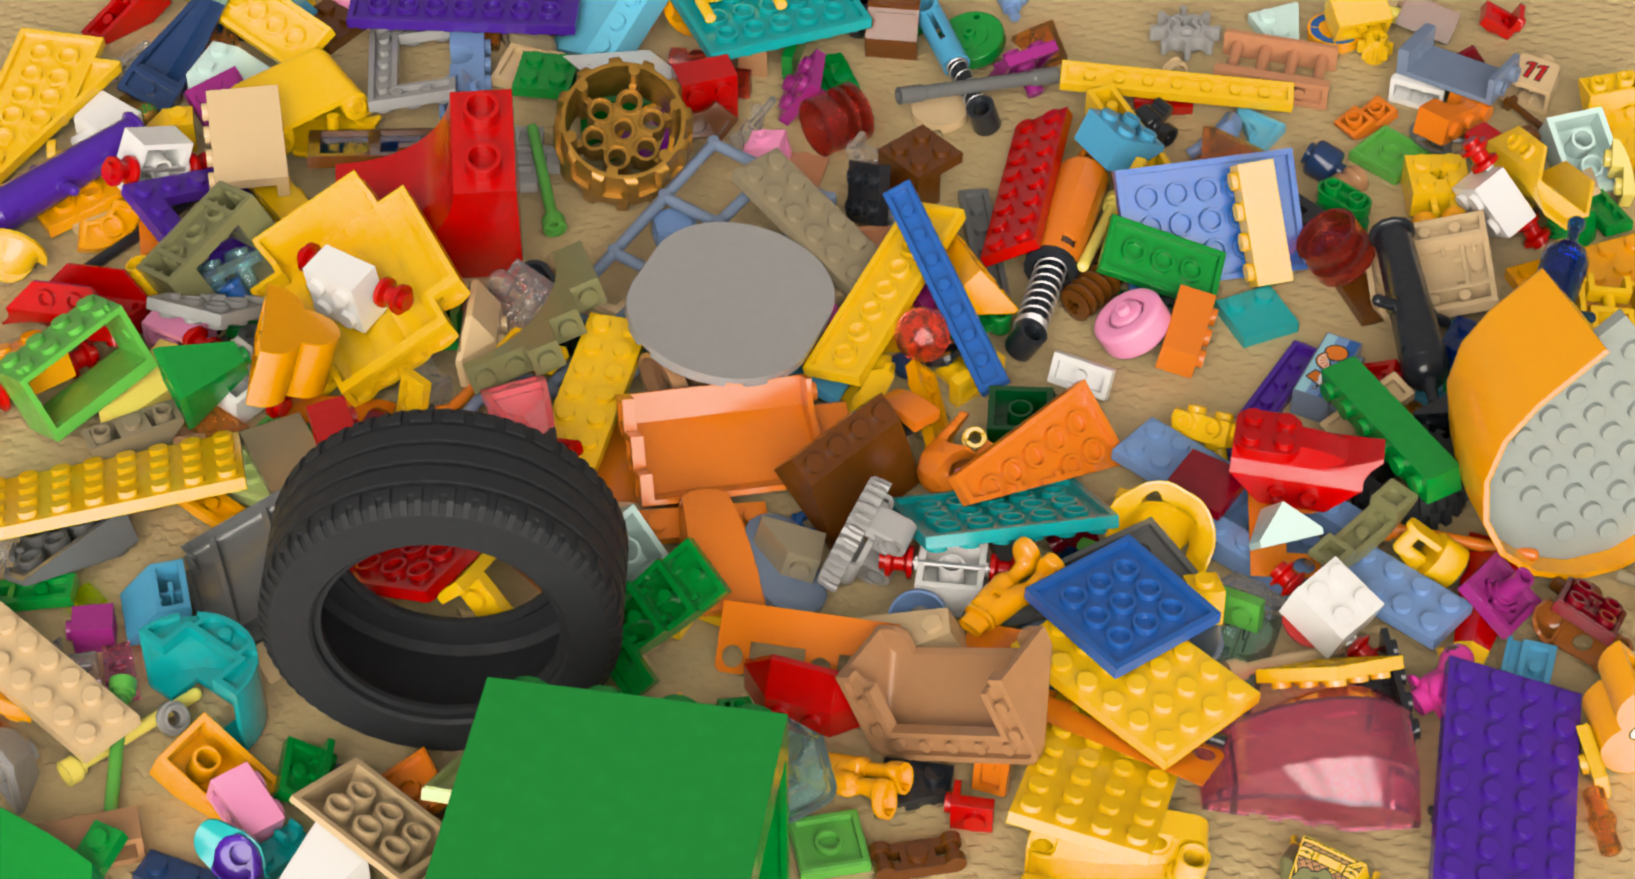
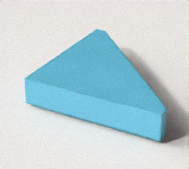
(1260, 129)

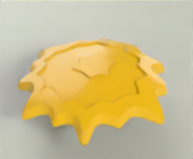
(330, 120)

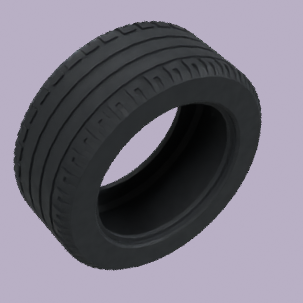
(443, 483)

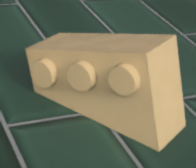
(927, 627)

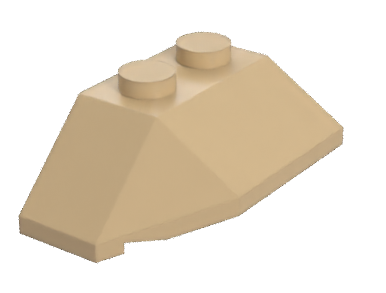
(481, 327)

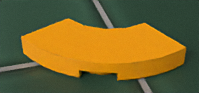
(105, 231)

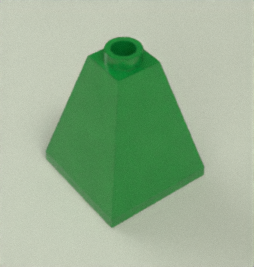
(201, 375)

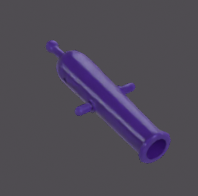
(61, 175)

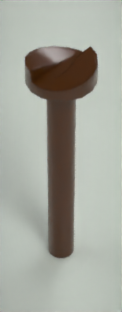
(1511, 103)

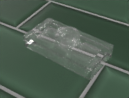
(1257, 588)

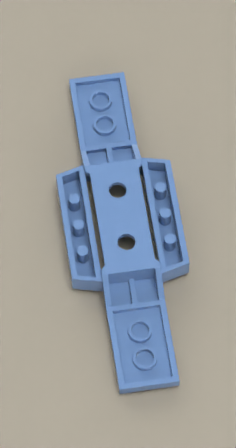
(1409, 598)

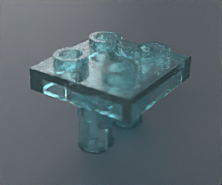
(235, 261)

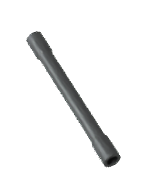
(921, 92)

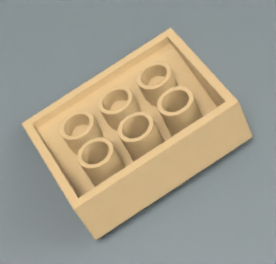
(372, 819)

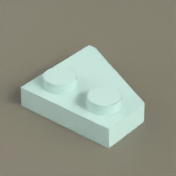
(1277, 21)

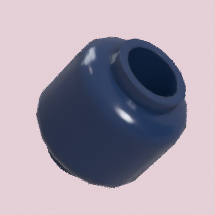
(1322, 160)

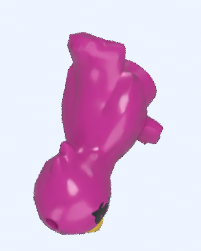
(1429, 688)

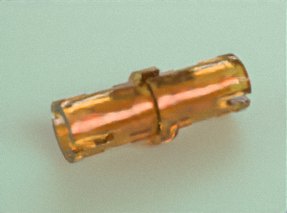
(1602, 821)

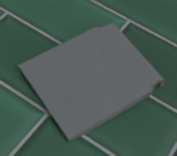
(229, 565)

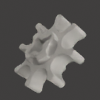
(1185, 33)

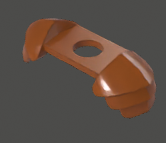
(1558, 631)

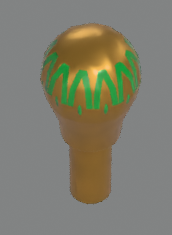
(148, 109)

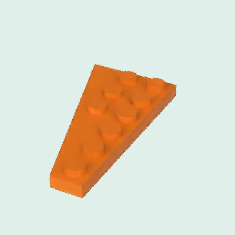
(1050, 446)

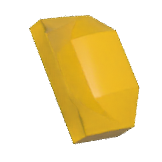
(875, 383)

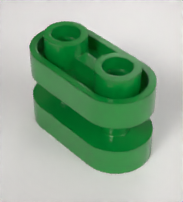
(1338, 194)

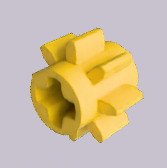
(1375, 47)

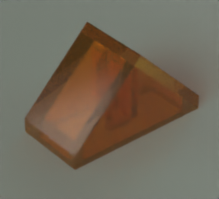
(1046, 32)

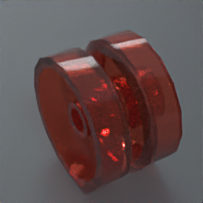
(1335, 247)

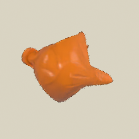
(942, 457)

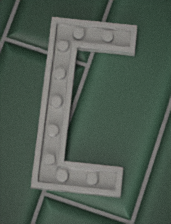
(383, 72)

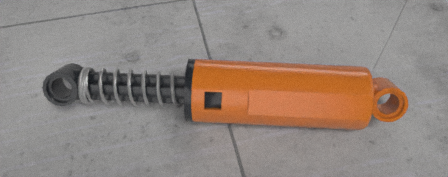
(1053, 266)

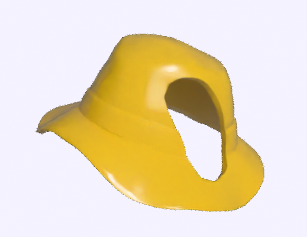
(1180, 516)

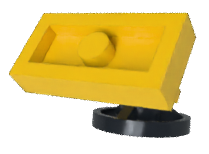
(957, 376)

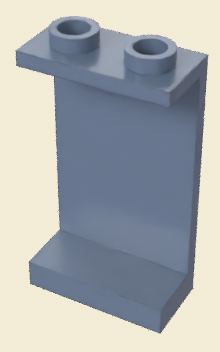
(1452, 71)

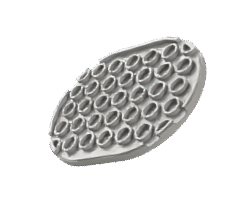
(729, 304)

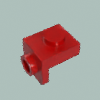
(1500, 21)
(969, 811)

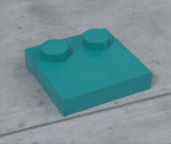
(1256, 316)

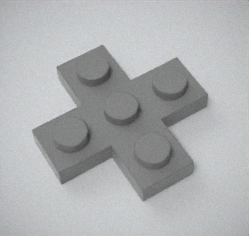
(527, 169)

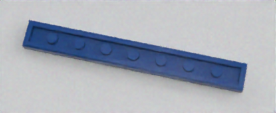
(946, 287)

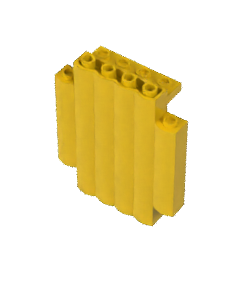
(401, 246)

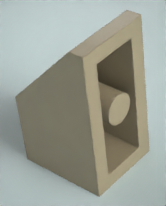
(790, 547)

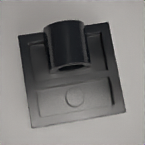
(865, 192)

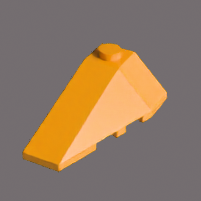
(978, 282)

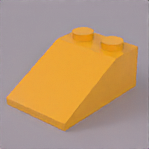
(197, 758)

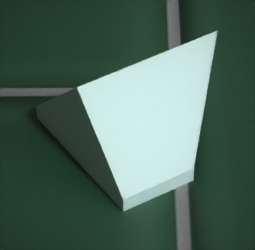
(1281, 525)

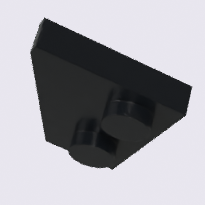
(928, 785)

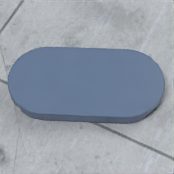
(780, 589)

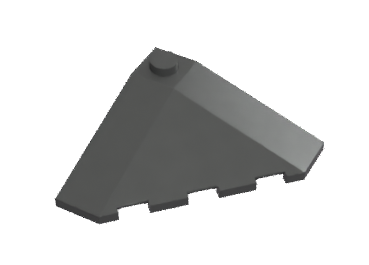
(68, 549)

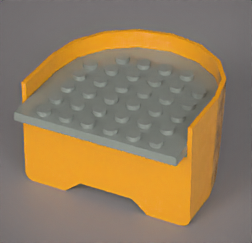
(1548, 431)

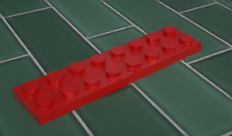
(1027, 187)

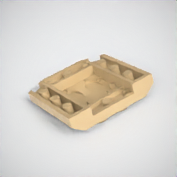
(1454, 264)

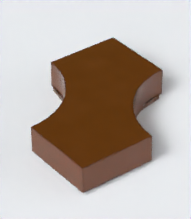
(712, 121)

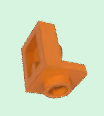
(992, 778)

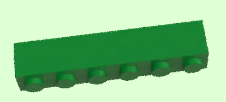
(1378, 414)

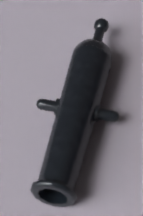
(1410, 307)

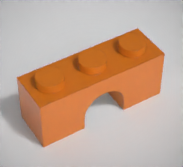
(1448, 121)

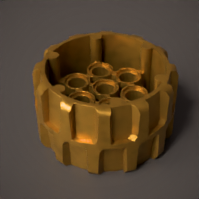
(630, 84)

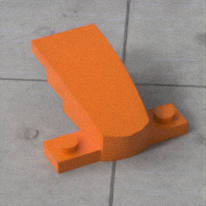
(720, 533)

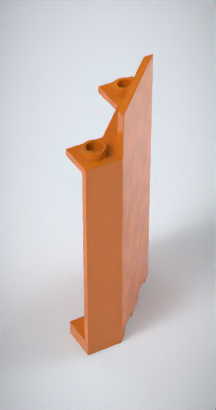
(719, 436)

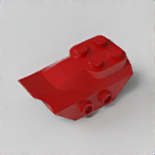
(48, 299)
(1299, 464)

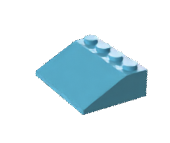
(611, 26)

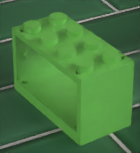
(91, 390)

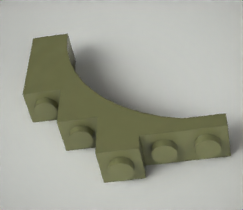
(558, 321)

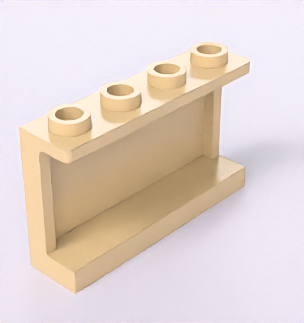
(246, 138)

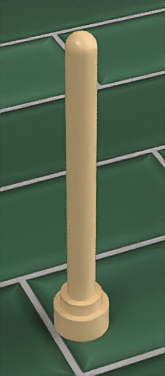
(1246, 669)

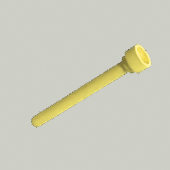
(1109, 207)
(73, 770)

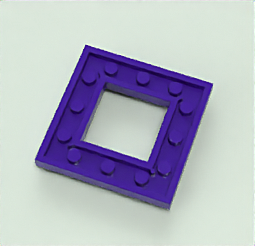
(154, 197)

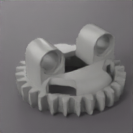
(886, 533)

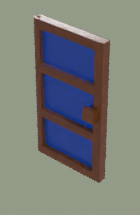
(358, 145)

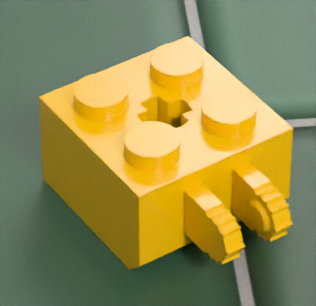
(1429, 182)

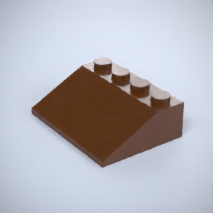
(837, 465)

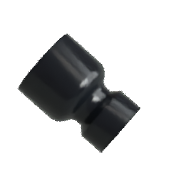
(1154, 118)

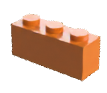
(1187, 332)

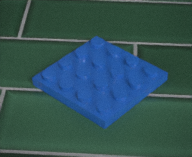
(1122, 606)

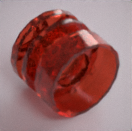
(835, 118)

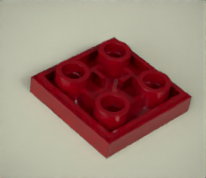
(1209, 481)
(1589, 610)

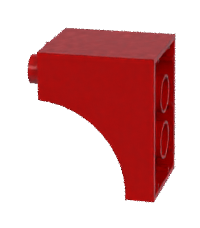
(462, 181)

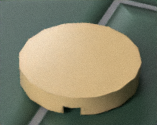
(940, 113)

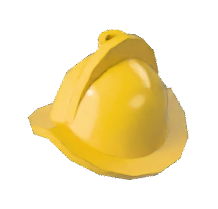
(18, 255)

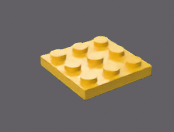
(1331, 672)

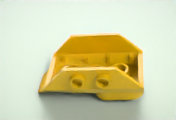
(1556, 191)

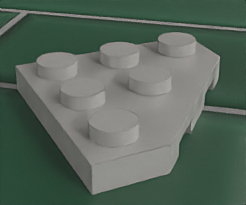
(207, 308)

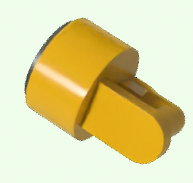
(1439, 559)

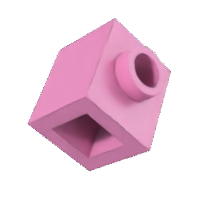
(765, 140)

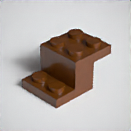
(922, 159)

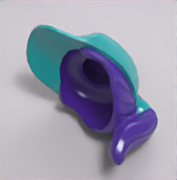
(230, 851)

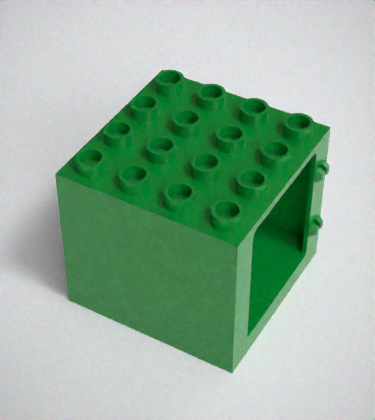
(616, 788)

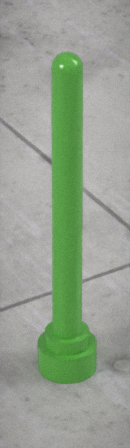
(552, 221)
(124, 688)

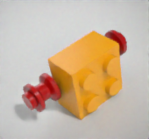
(57, 373)

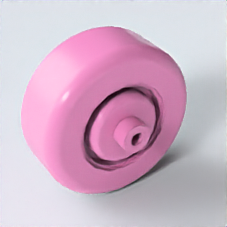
(1132, 323)

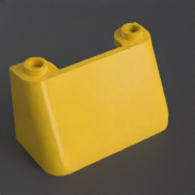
(310, 87)

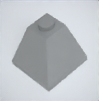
(17, 768)

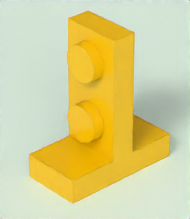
(476, 589)

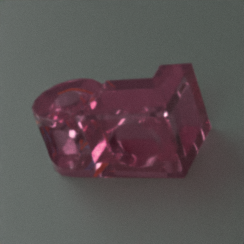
(119, 660)

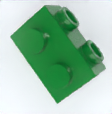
(302, 765)

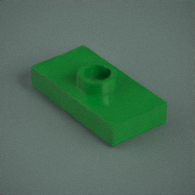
(1609, 216)

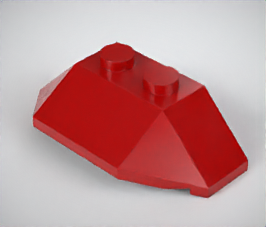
(801, 691)

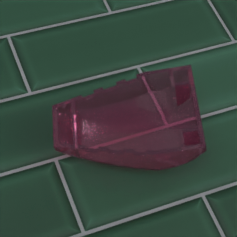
(1321, 760)

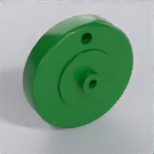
(980, 36)

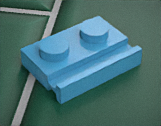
(1529, 659)

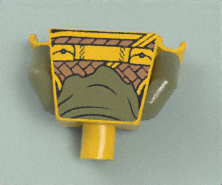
(1318, 861)

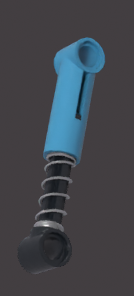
(955, 63)

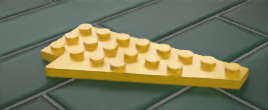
(44, 86)

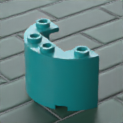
(212, 653)

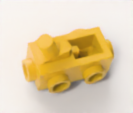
(1212, 429)

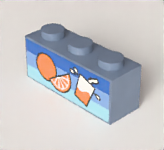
(1306, 394)

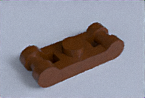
(918, 857)

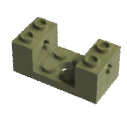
(215, 218)

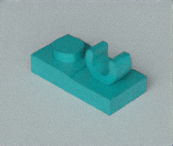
(282, 846)

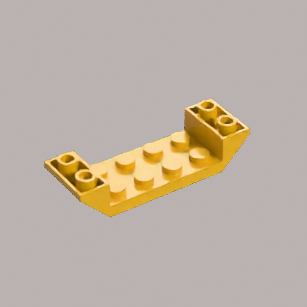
(1617, 97)

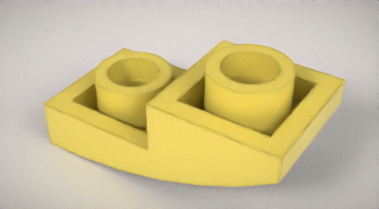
(1621, 170)

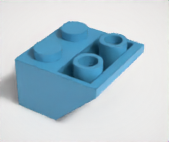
(1117, 138)
(154, 594)

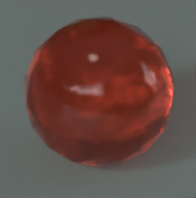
(922, 334)

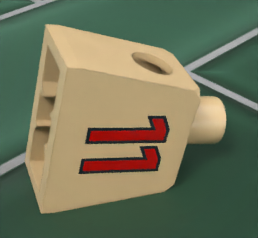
(1536, 83)

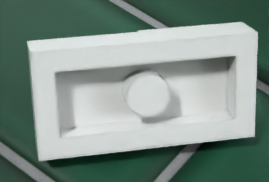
(1069, 368)

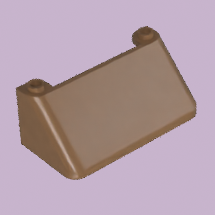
(951, 699)

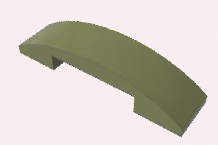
(1369, 528)

